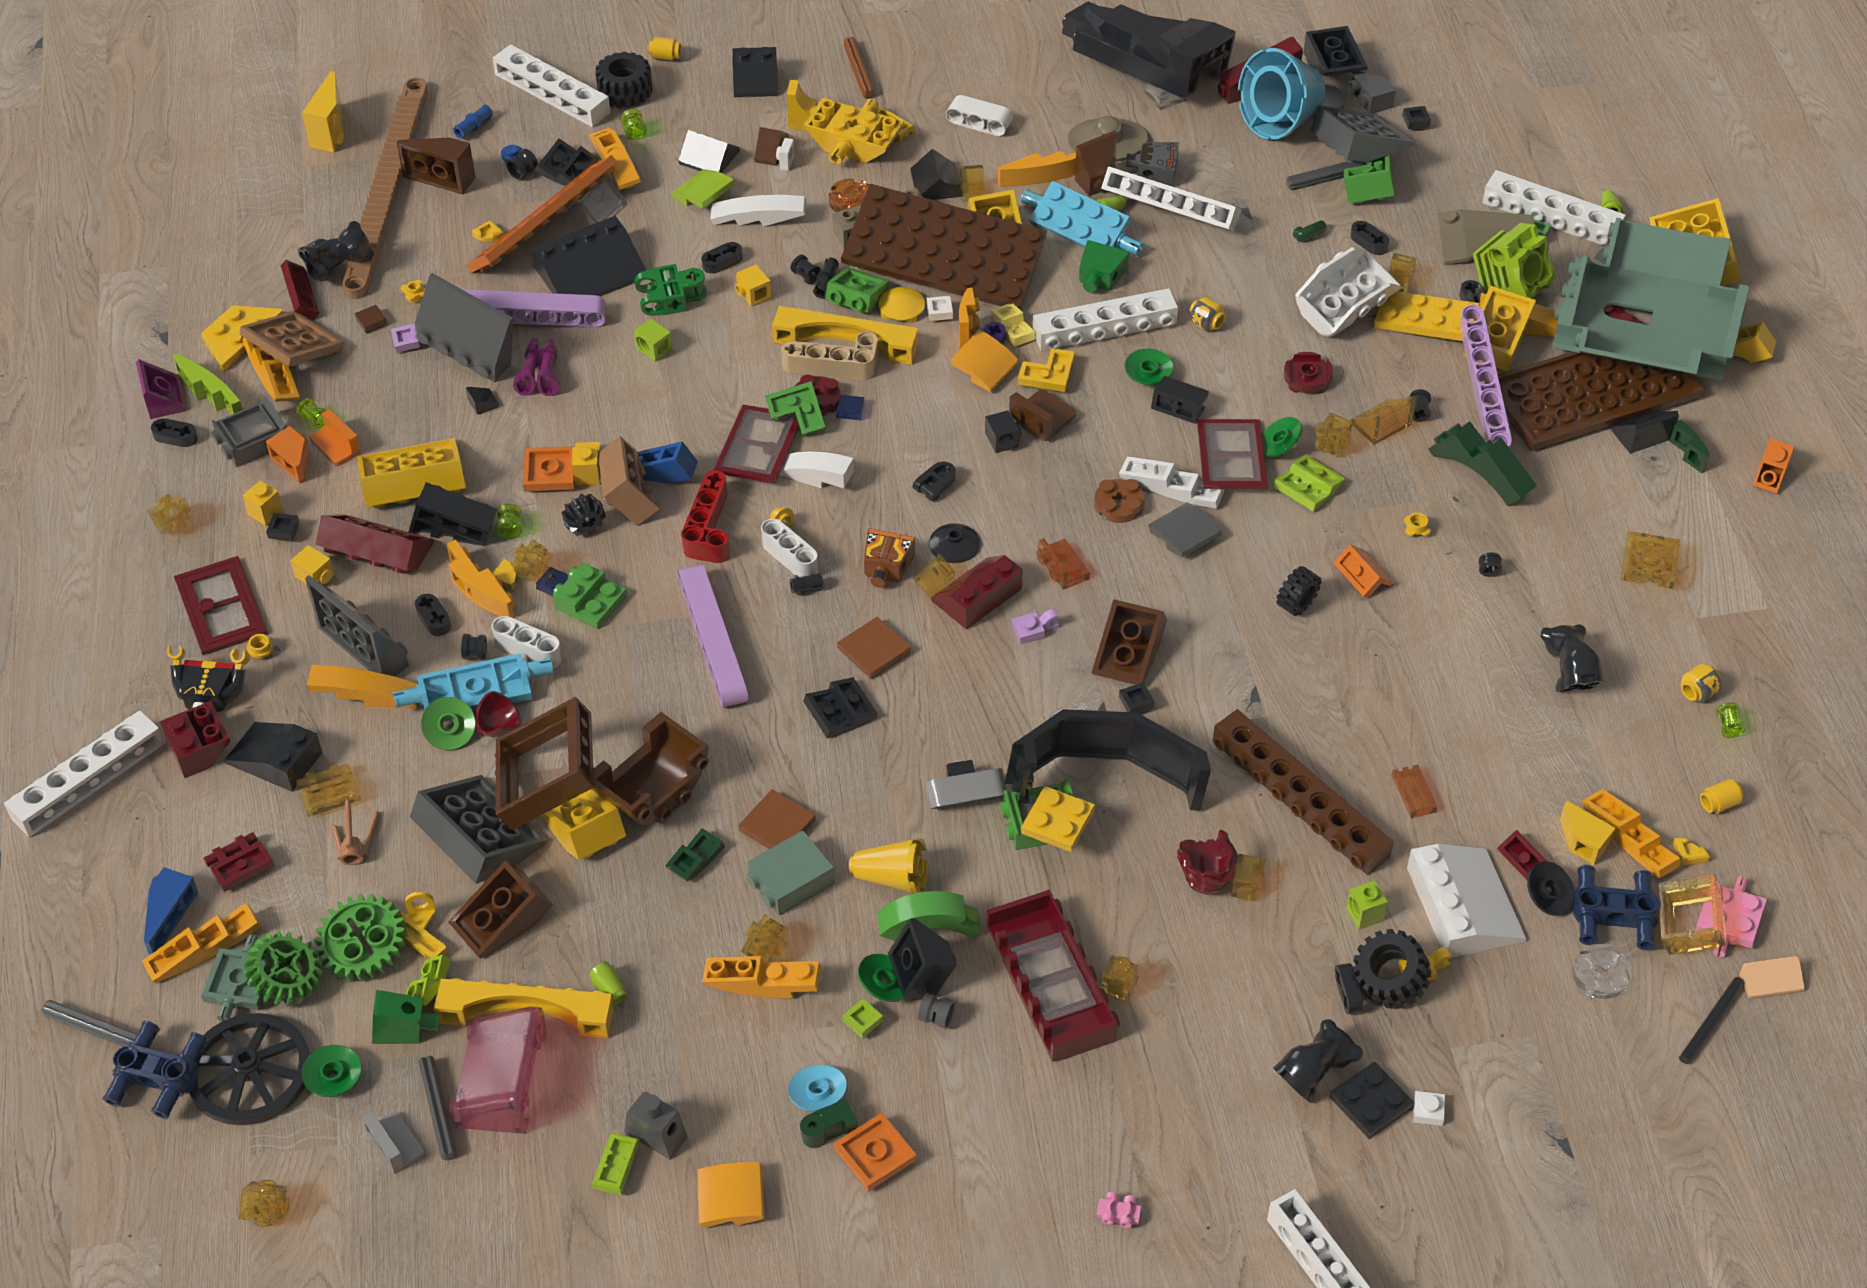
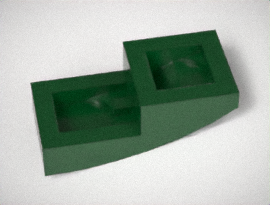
(1694, 449)
(696, 856)

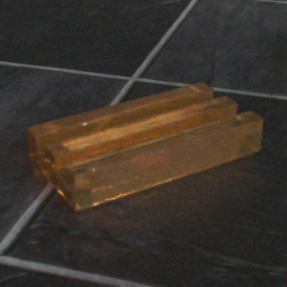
(1425, 791)

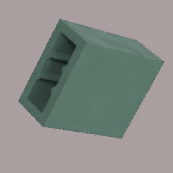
(790, 873)

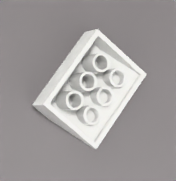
(1463, 898)

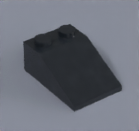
(1333, 51)
(276, 753)

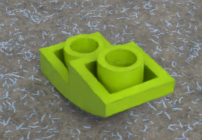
(432, 973)

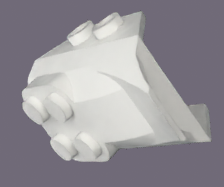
(1344, 291)

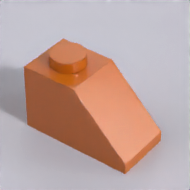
(289, 452)

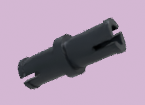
(825, 275)

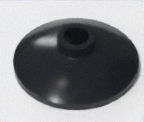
(954, 542)
(1550, 888)

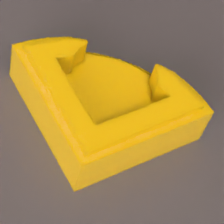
(487, 232)
(506, 574)
(1689, 852)

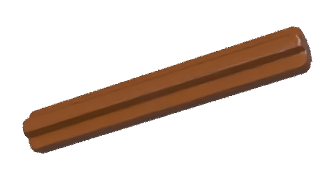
(858, 67)

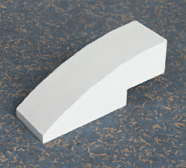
(818, 468)

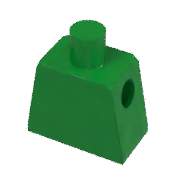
(1102, 266)
(400, 1018)

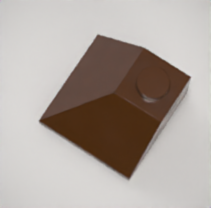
(1093, 161)

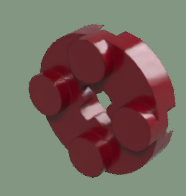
(1308, 383)
(827, 389)

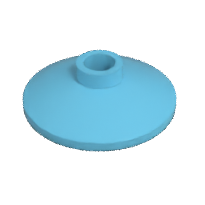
(817, 1087)

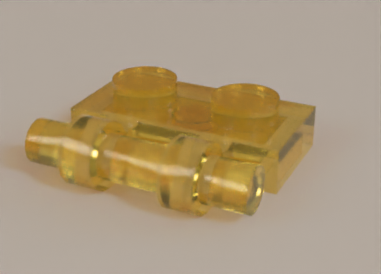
(330, 794)

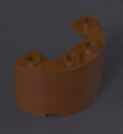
(656, 775)

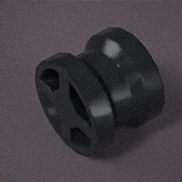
(474, 646)

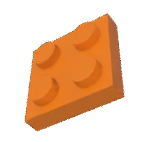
(548, 469)
(875, 1152)

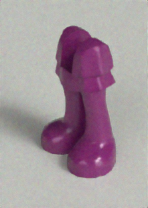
(546, 380)

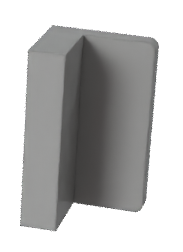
(393, 1140)

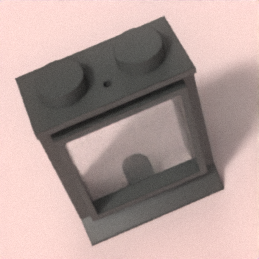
(246, 432)

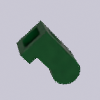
(827, 1124)

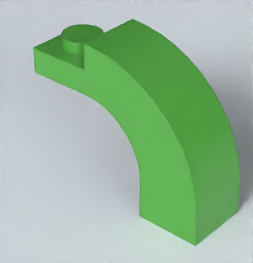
(933, 910)

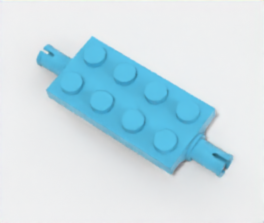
(1080, 218)
(471, 682)

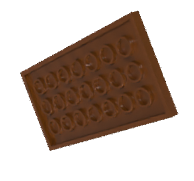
(944, 246)
(1585, 394)

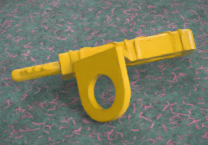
(417, 920)

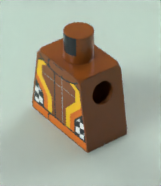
(887, 556)

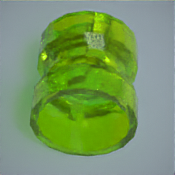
(633, 124)
(508, 521)

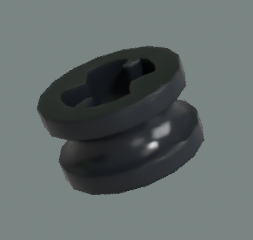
(1490, 564)

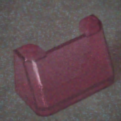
(498, 1070)

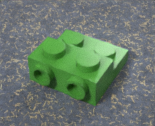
(856, 290)
(588, 595)

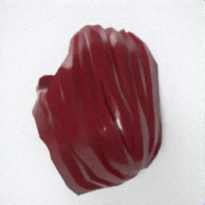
(1209, 863)

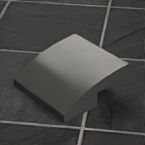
(1185, 529)

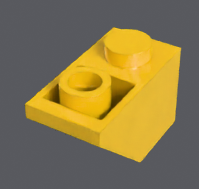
(1585, 833)

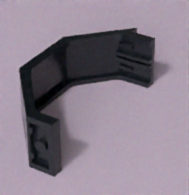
(1110, 737)

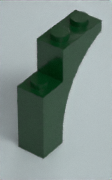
(1489, 459)

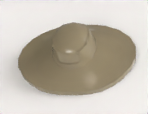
(1129, 134)

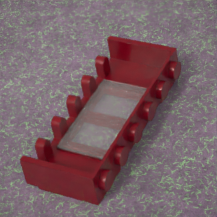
(1052, 975)

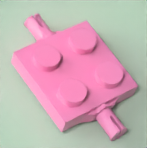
(1741, 916)

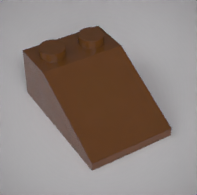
(437, 162)
(1129, 642)
(500, 910)

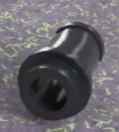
(806, 583)

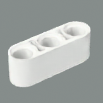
(979, 115)
(789, 548)
(522, 638)

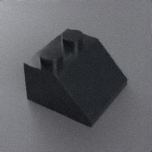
(755, 72)
(921, 960)

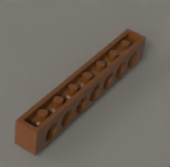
(1302, 792)

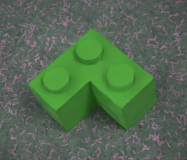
(1370, 181)

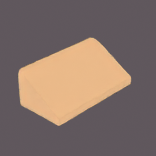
(1772, 977)

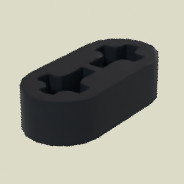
(1369, 237)
(721, 257)
(1468, 288)
(174, 432)
(428, 617)
(1348, 988)

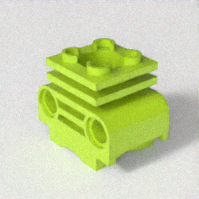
(1515, 261)

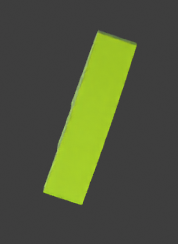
(205, 384)

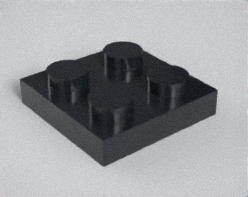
(1371, 1100)

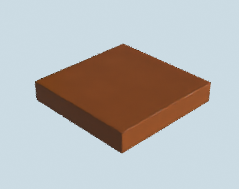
(874, 647)
(776, 820)

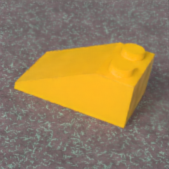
(325, 117)
(998, 204)
(1506, 322)
(585, 824)

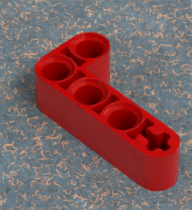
(699, 534)

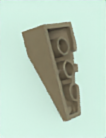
(1468, 230)

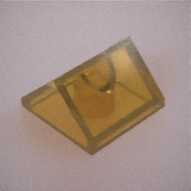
(1385, 419)

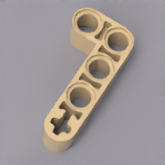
(833, 360)

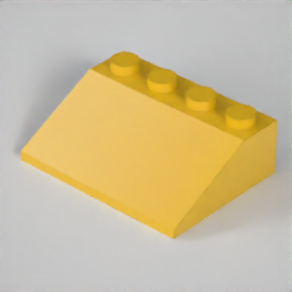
(1705, 220)
(402, 472)

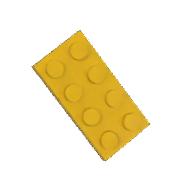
(1422, 315)

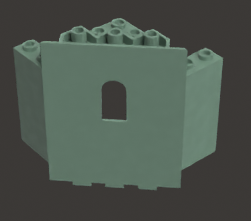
(1660, 273)

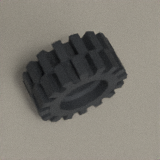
(1298, 591)

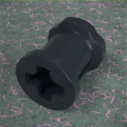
(804, 268)
(1421, 409)

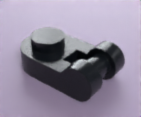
(942, 476)

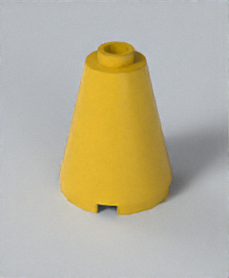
(893, 865)

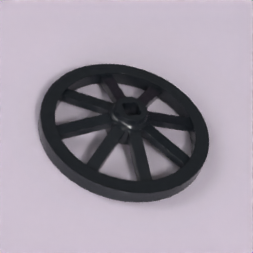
(251, 1069)

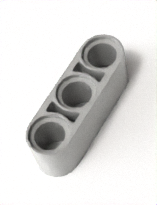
(966, 788)

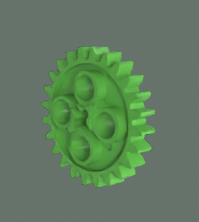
(337, 952)

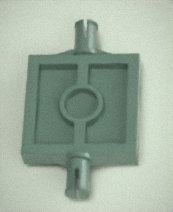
(227, 981)

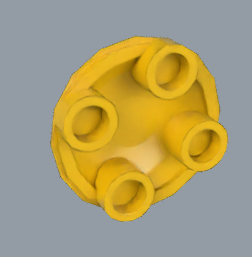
(901, 304)

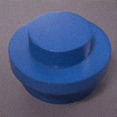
(509, 152)

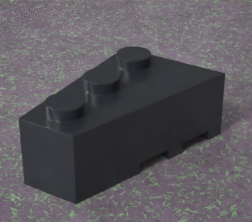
(452, 516)

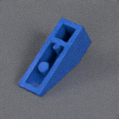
(668, 463)
(168, 901)

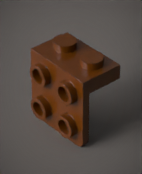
(1040, 413)

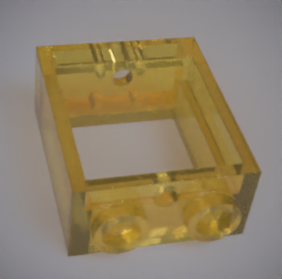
(1689, 892)

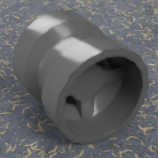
(936, 1010)

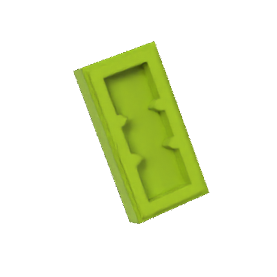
(615, 1164)

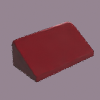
(1520, 853)

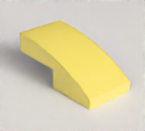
(1016, 328)

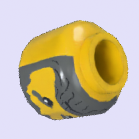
(1207, 314)
(1700, 683)

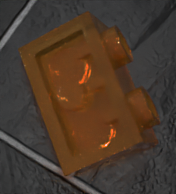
(1062, 563)

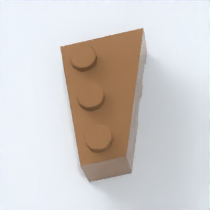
(623, 481)

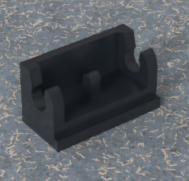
(1179, 399)

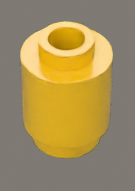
(665, 48)
(1721, 796)

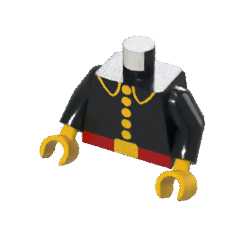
(206, 680)

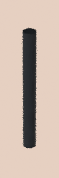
(1711, 1020)

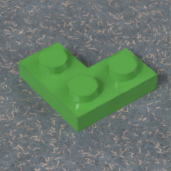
(799, 401)

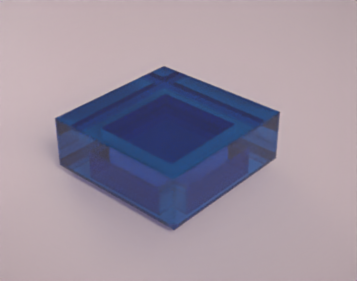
(850, 407)
(550, 579)

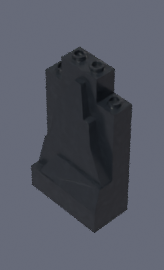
(1150, 47)

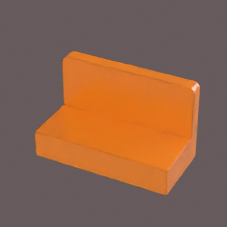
(336, 439)
(1361, 570)

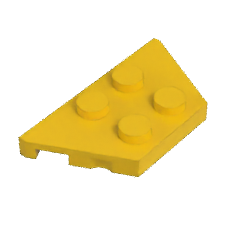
(223, 334)

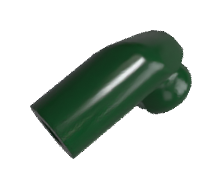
(1309, 231)

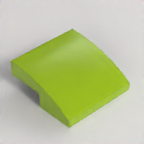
(703, 188)
(1309, 482)

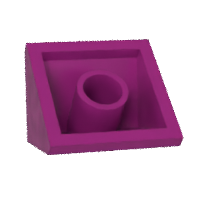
(161, 390)

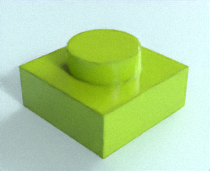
(862, 1018)

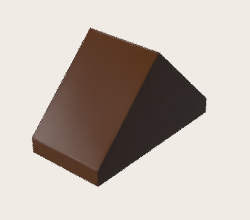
(767, 145)

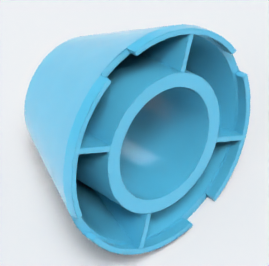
(1278, 93)

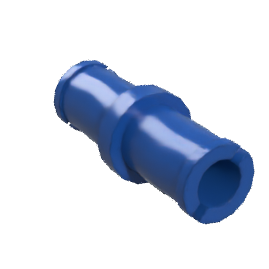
(472, 121)

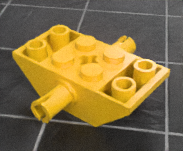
(851, 130)

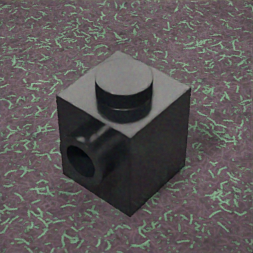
(1002, 431)

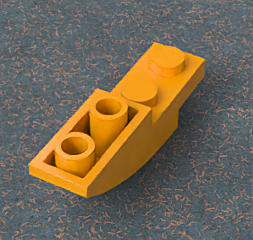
(608, 143)
(478, 585)
(761, 979)

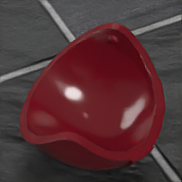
(496, 715)

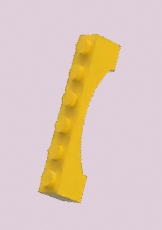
(801, 325)
(464, 1000)

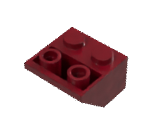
(195, 738)

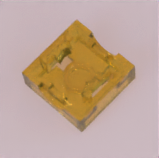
(1651, 551)

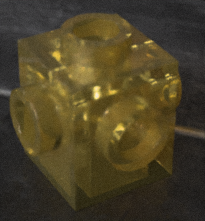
(1333, 439)
(161, 516)
(531, 560)
(765, 934)
(263, 1202)

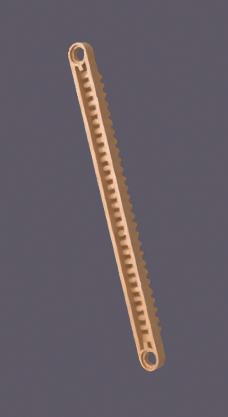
(386, 184)

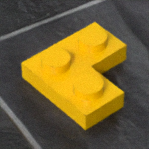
(1050, 376)

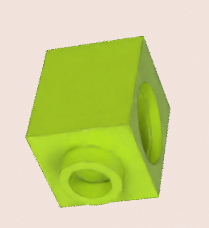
(653, 340)
(1366, 904)

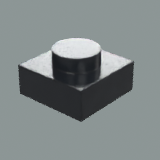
(1416, 117)
(282, 526)
(1136, 698)

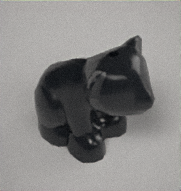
(325, 255)
(1578, 661)
(1308, 1064)

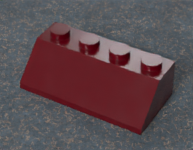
(372, 542)

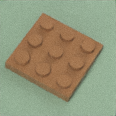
(291, 338)

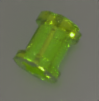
(311, 413)
(1730, 720)

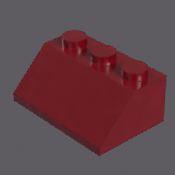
(980, 590)

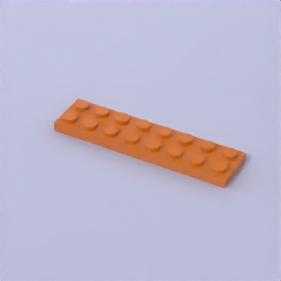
(542, 215)

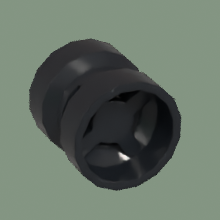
(521, 164)

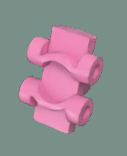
(1116, 1212)

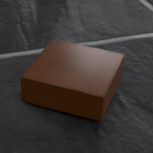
(370, 318)

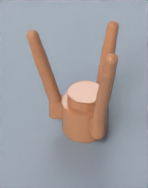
(351, 849)

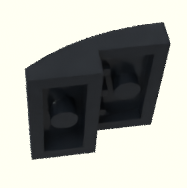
(565, 163)
(840, 707)

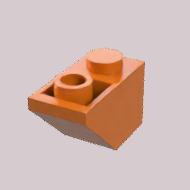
(1773, 465)

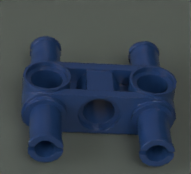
(1616, 907)
(155, 1069)

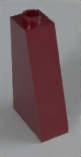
(1230, 78)

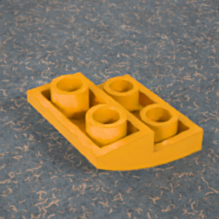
(967, 318)
(984, 360)
(730, 1194)

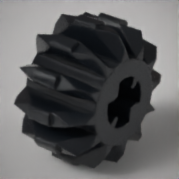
(583, 514)

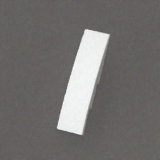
(766, 208)
(1164, 480)

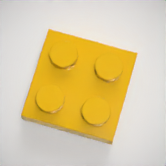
(1058, 819)

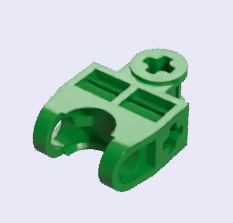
(661, 293)

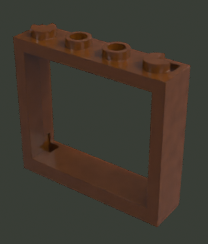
(569, 717)

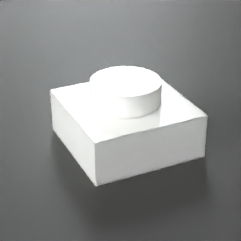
(785, 154)
(939, 308)
(1428, 1108)

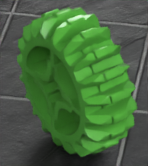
(278, 954)

